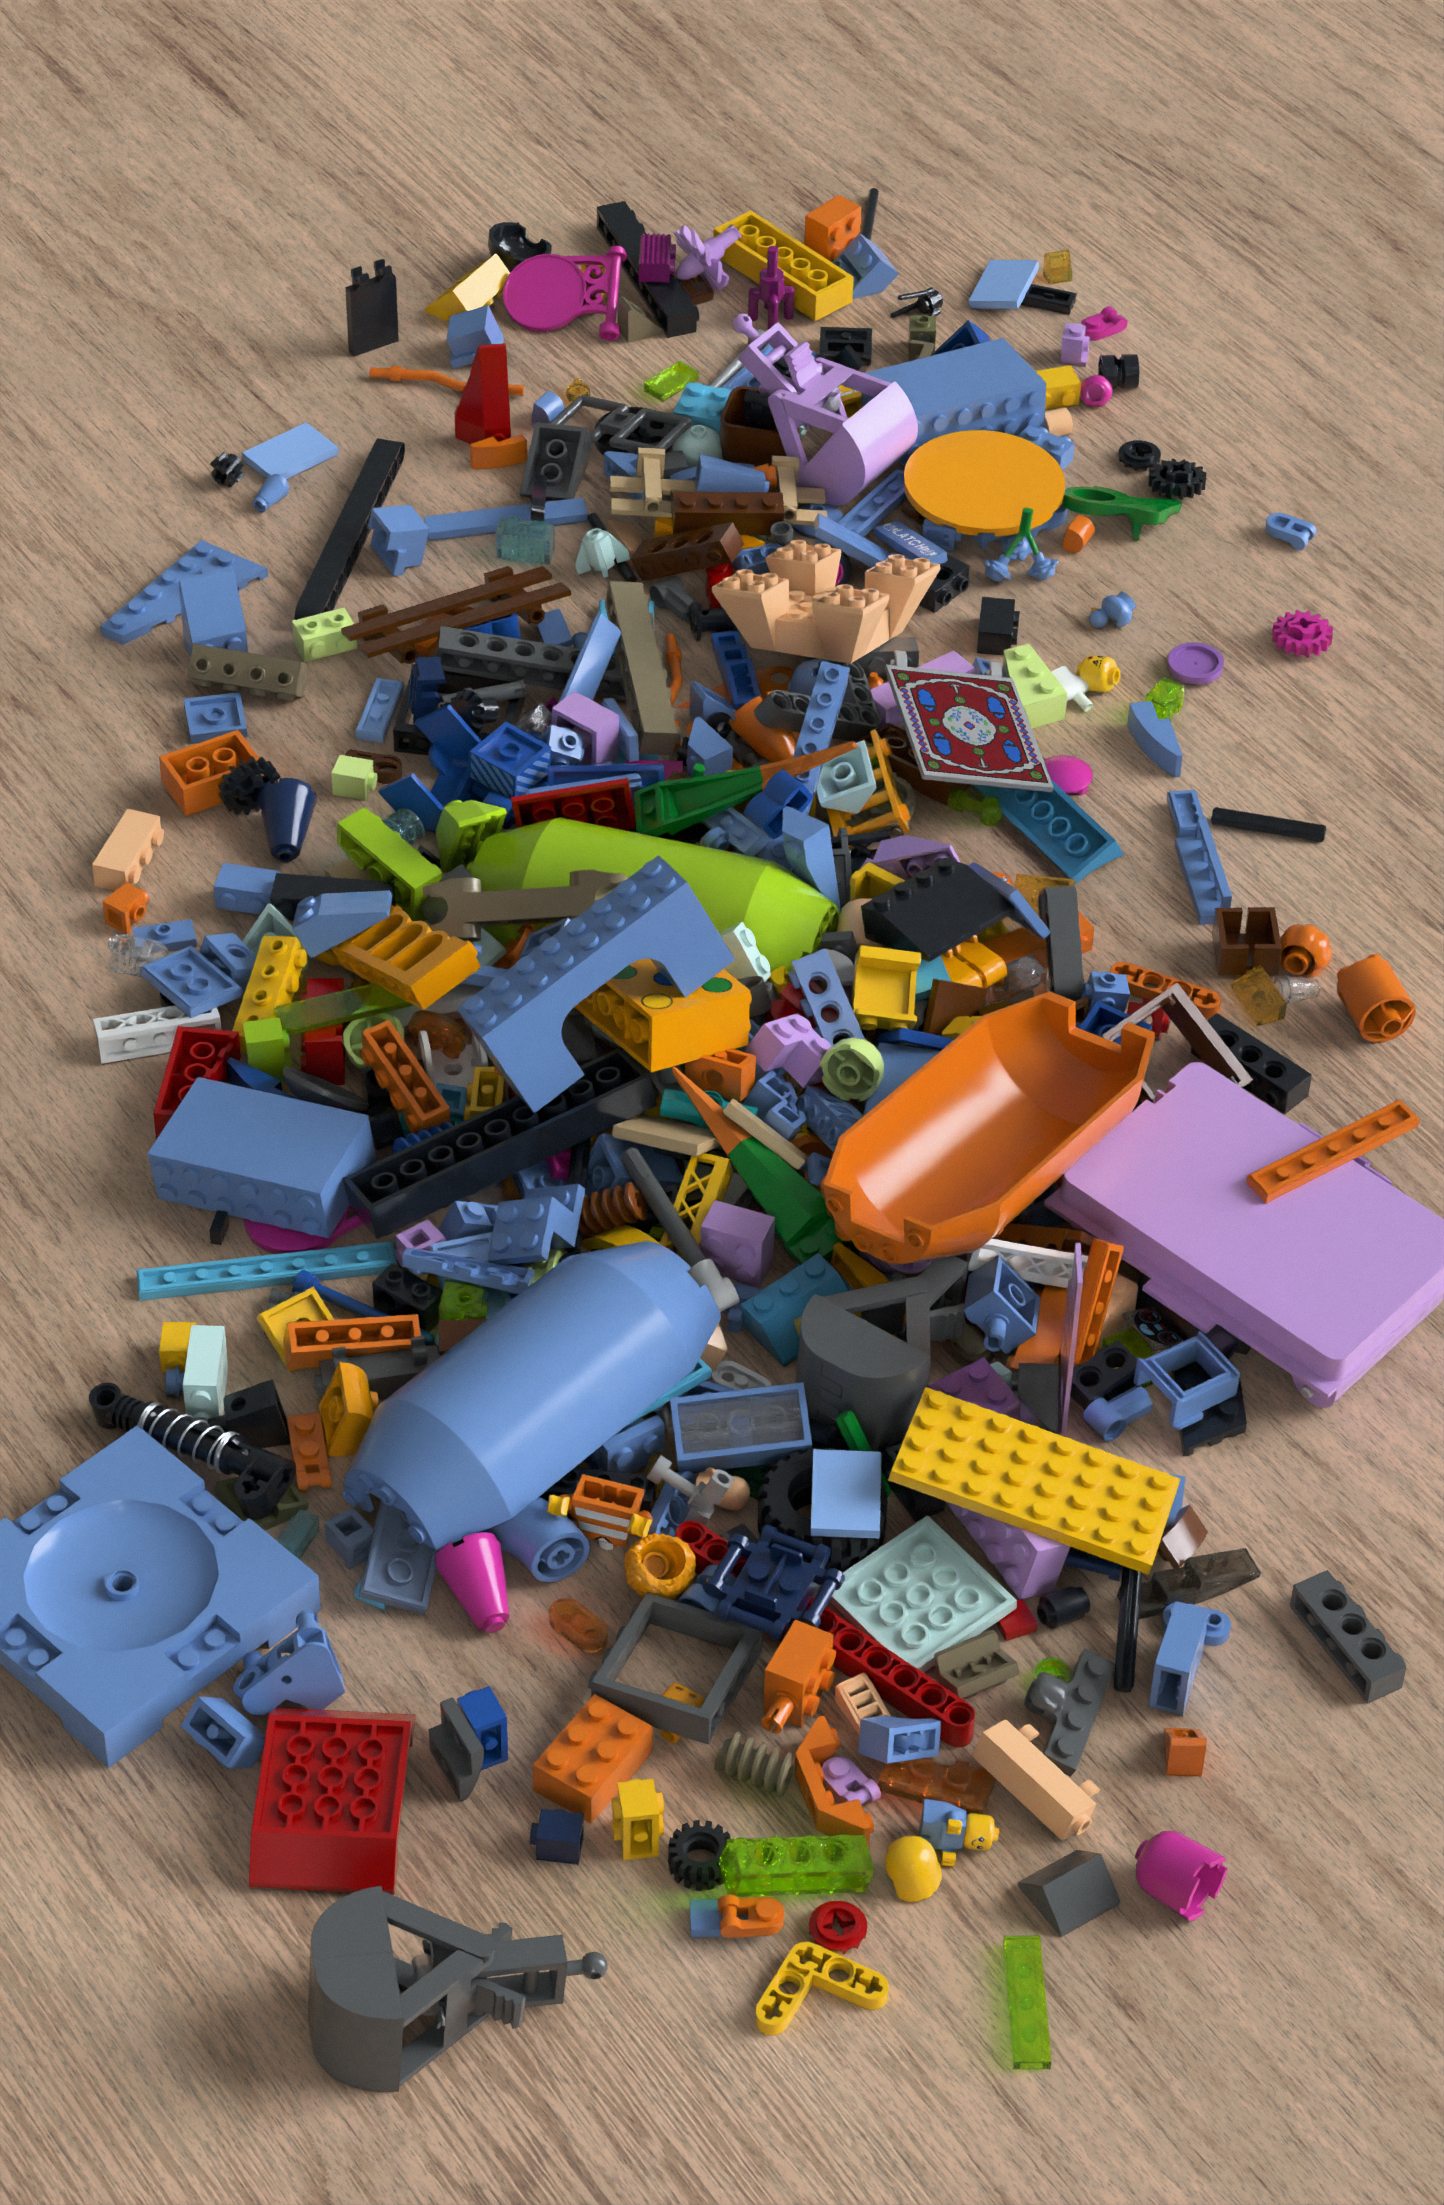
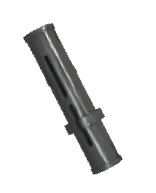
(498, 692)

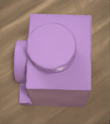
(1074, 345)
(417, 1237)

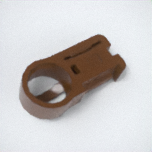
(381, 761)

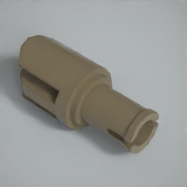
(971, 1345)

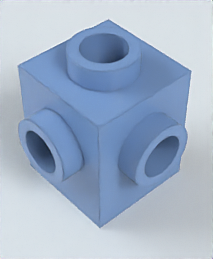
(565, 745)
(1107, 988)

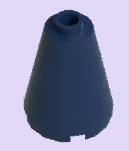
(286, 815)

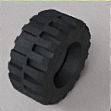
(789, 1489)

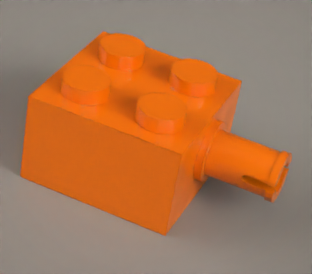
(797, 1676)

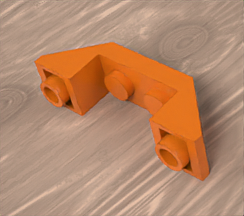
(827, 1817)

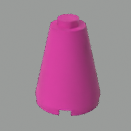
(477, 1579)

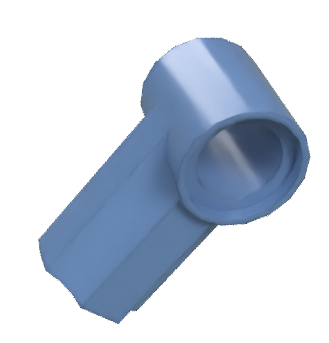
(1112, 1416)

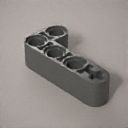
(1064, 954)

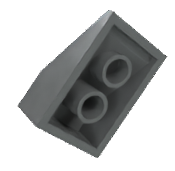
(561, 455)

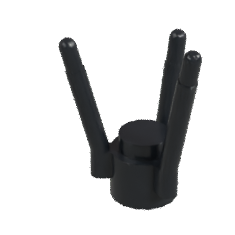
(928, 302)

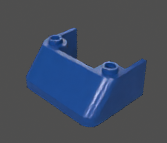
(449, 757)

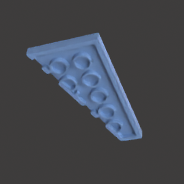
(161, 598)

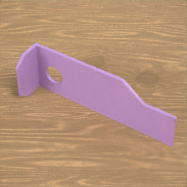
(1067, 1348)

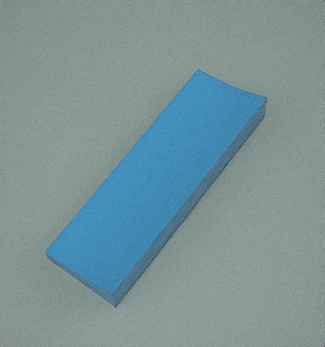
(1057, 828)

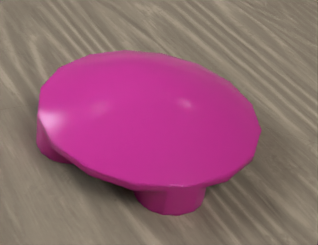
(1069, 773)

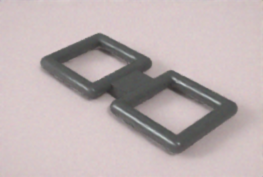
(622, 423)

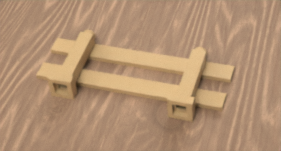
(651, 470)

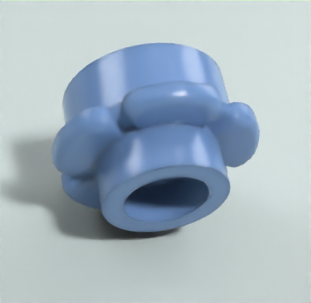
(716, 839)
(174, 1381)

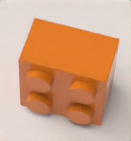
(832, 227)

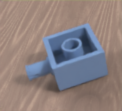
(1001, 1305)

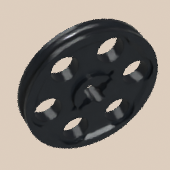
(644, 432)

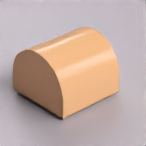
(1058, 422)

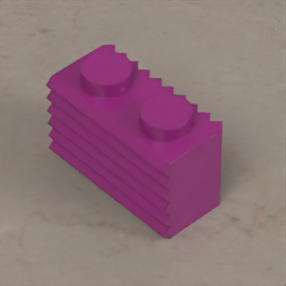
(656, 258)

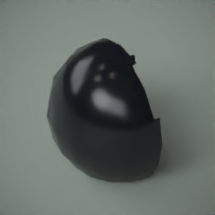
(512, 244)

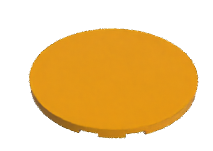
(983, 482)

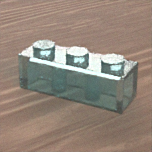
(300, 1532)

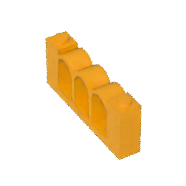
(408, 958)

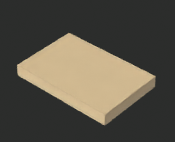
(666, 1135)

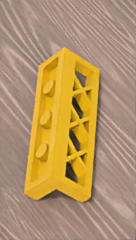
(716, 1189)

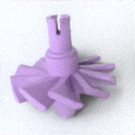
(705, 256)

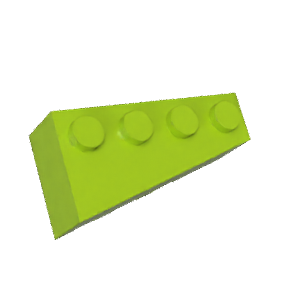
(387, 859)

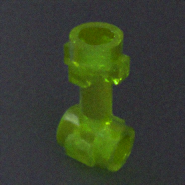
(988, 808)

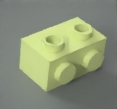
(321, 634)

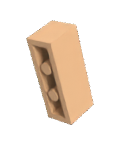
(127, 850)

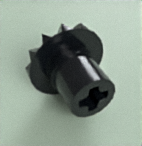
(475, 710)

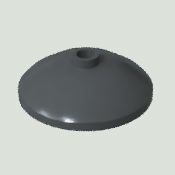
(320, 1091)

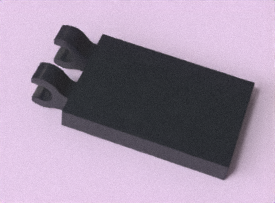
(371, 309)

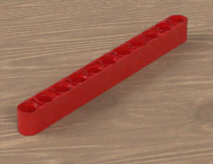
(857, 1653)

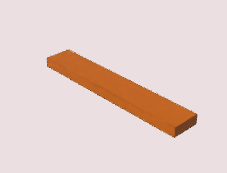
(1332, 1151)

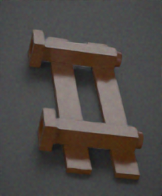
(499, 585)

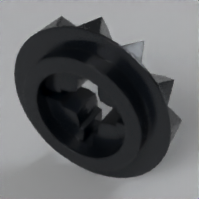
(1147, 451)

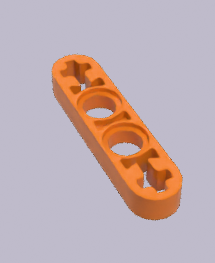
(1200, 995)

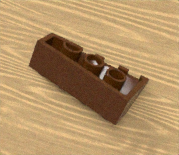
(749, 511)

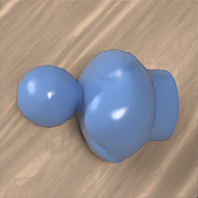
(1117, 608)

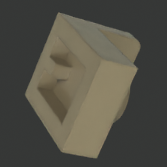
(920, 349)

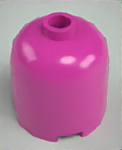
(1179, 1872)

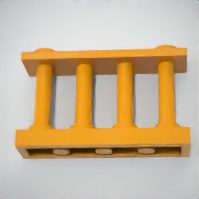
(900, 812)

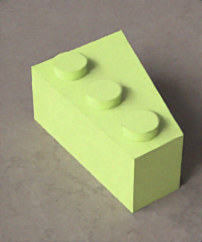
(1038, 688)

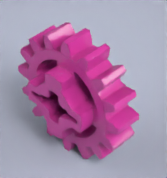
(1302, 633)

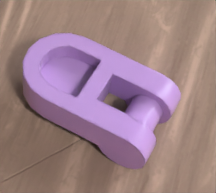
(842, 1776)

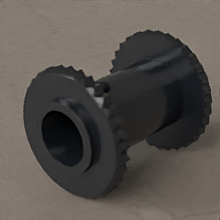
(708, 620)

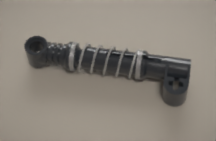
(225, 1451)

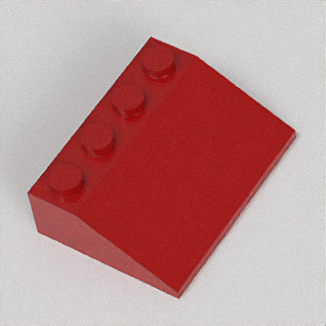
(598, 803)

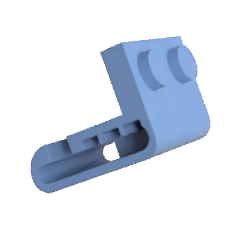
(630, 1447)

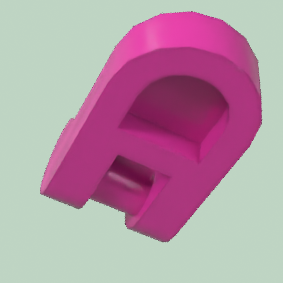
(1104, 324)

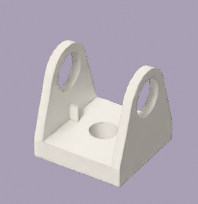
(438, 1065)

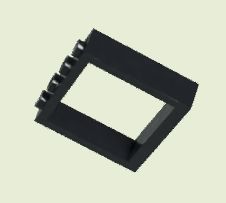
(454, 683)

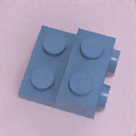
(1057, 446)

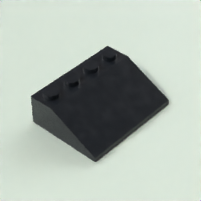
(934, 910)

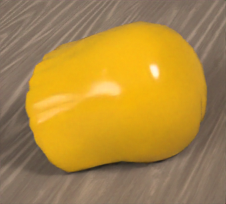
(913, 1868)

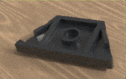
(1218, 1421)

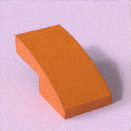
(495, 454)

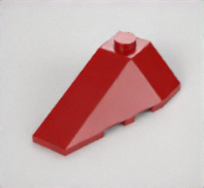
(485, 398)

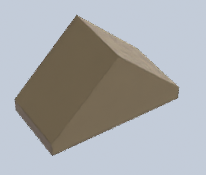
(635, 322)

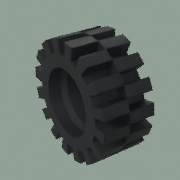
(696, 1838)

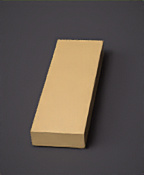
(765, 1134)

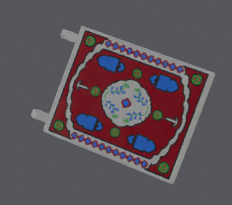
(967, 726)

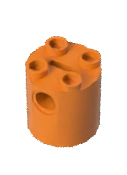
(1375, 999)

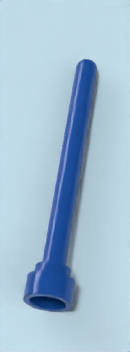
(307, 1280)

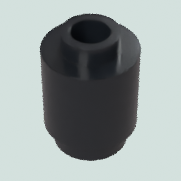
(1063, 1606)

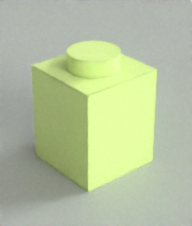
(353, 777)

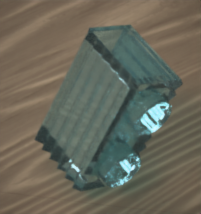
(525, 540)

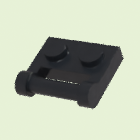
(835, 339)

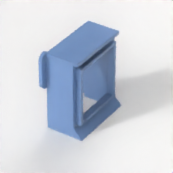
(1189, 1404)

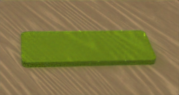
(337, 1008)

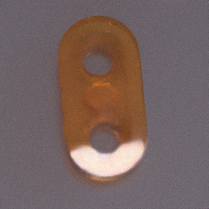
(582, 1625)

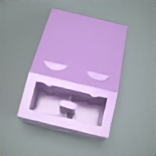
(910, 854)

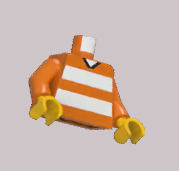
(604, 1511)

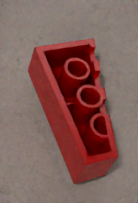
(324, 1045)
(193, 1055)

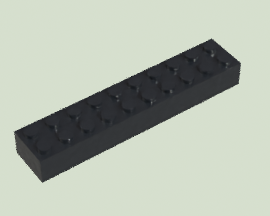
(496, 1145)

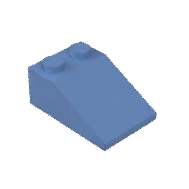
(212, 611)
(337, 917)

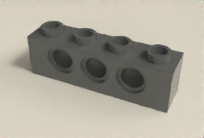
(1348, 1636)

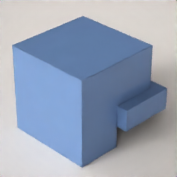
(469, 331)
(398, 537)

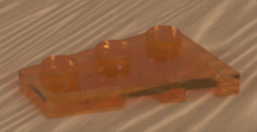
(923, 1779)

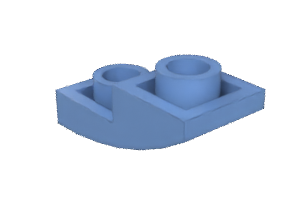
(554, 629)

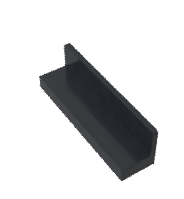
(1220, 1337)

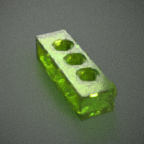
(796, 1865)

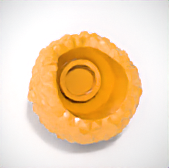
(660, 1566)

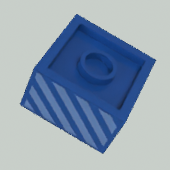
(509, 761)

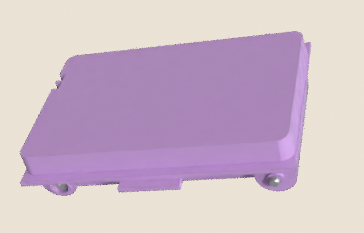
(1306, 1280)

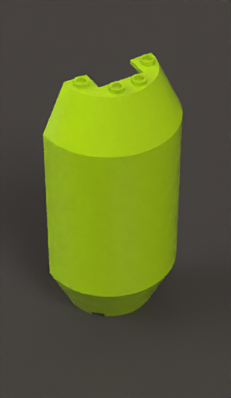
(731, 886)

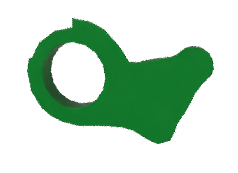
(1109, 502)

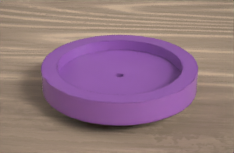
(1195, 663)

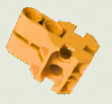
(974, 964)

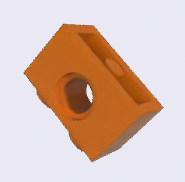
(726, 1073)

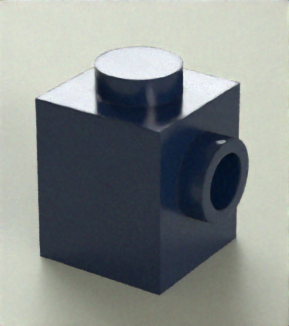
(558, 1836)

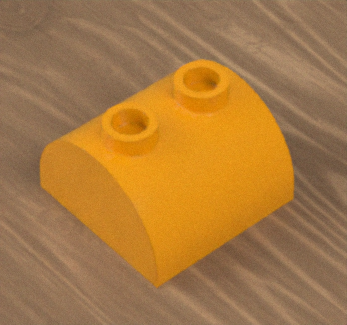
(346, 1410)

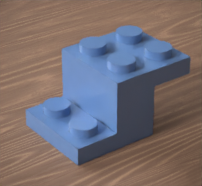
(535, 1225)

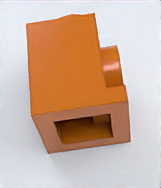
(125, 907)

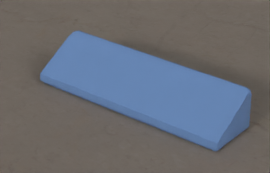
(593, 658)

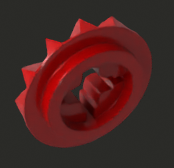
(847, 1916)

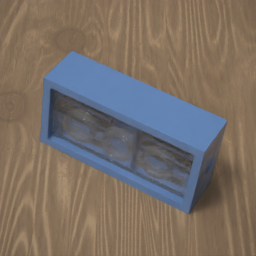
(740, 1427)

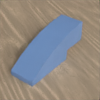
(1155, 737)

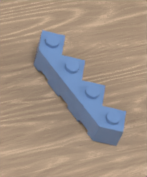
(774, 1098)

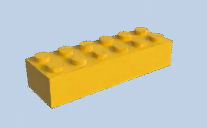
(817, 281)

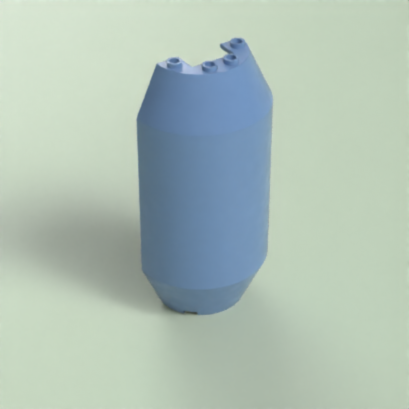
(533, 1391)

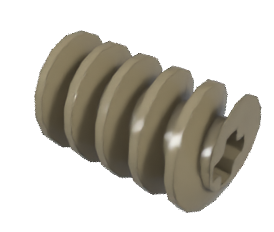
(755, 1764)

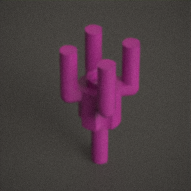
(771, 292)

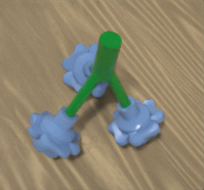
(1019, 547)

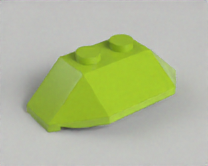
(462, 828)

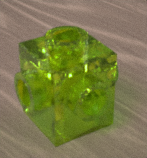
(462, 1302)

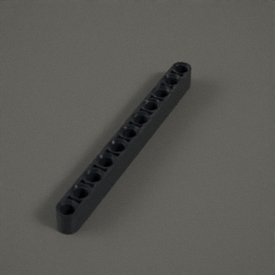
(351, 529)

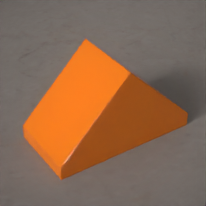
(1184, 1751)

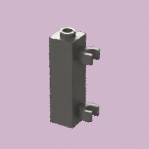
(384, 1370)

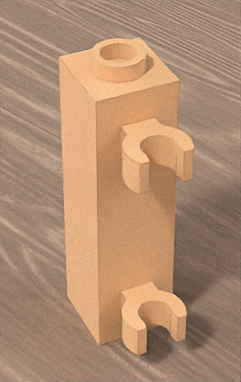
(1035, 1779)

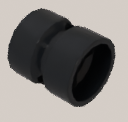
(1120, 371)

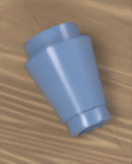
(271, 491)

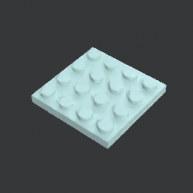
(921, 1595)

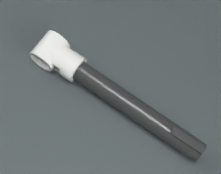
(702, 1269)

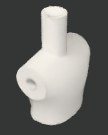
(1074, 686)

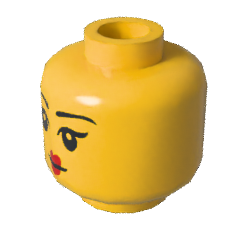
(1099, 673)

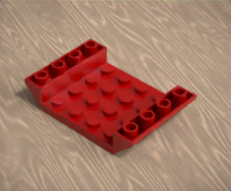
(330, 1800)

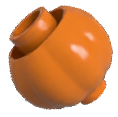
(1299, 948)

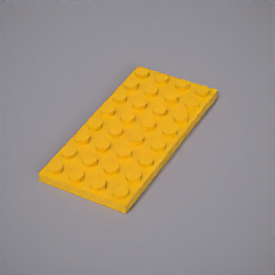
(1035, 1480)

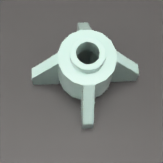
(600, 550)

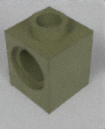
(922, 328)

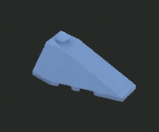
(810, 852)

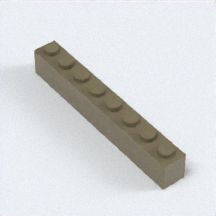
(642, 669)

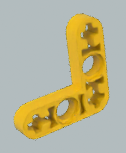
(807, 1975)

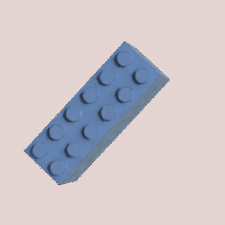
(969, 390)
(261, 1156)

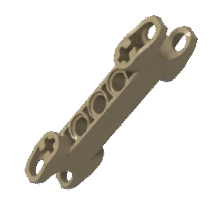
(473, 908)

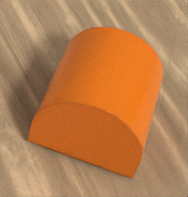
(1078, 534)

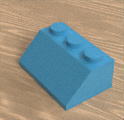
(772, 1311)

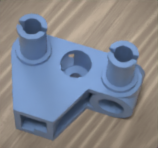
(304, 1677)

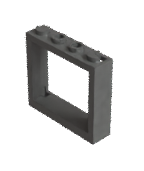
(664, 1712)

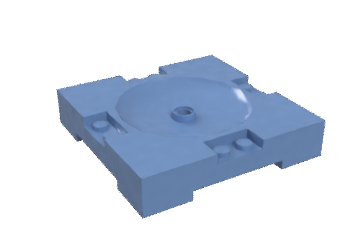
(137, 1593)

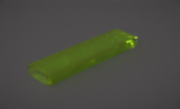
(1027, 2002)

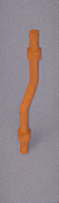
(396, 374)
(673, 658)

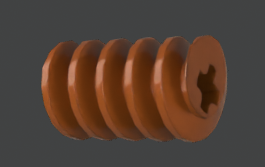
(612, 1209)

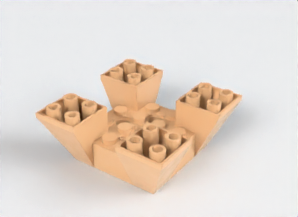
(805, 614)

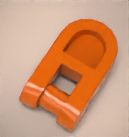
(763, 1914)

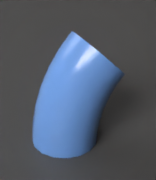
(543, 1542)

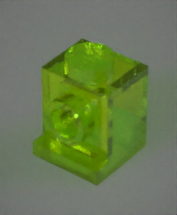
(1166, 698)

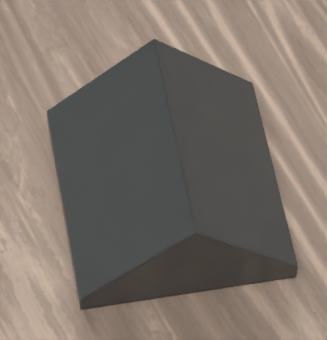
(1071, 1890)

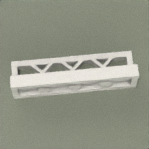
(146, 1039)
(1028, 1261)

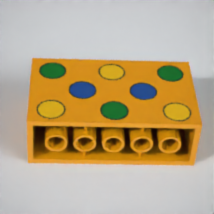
(663, 1026)

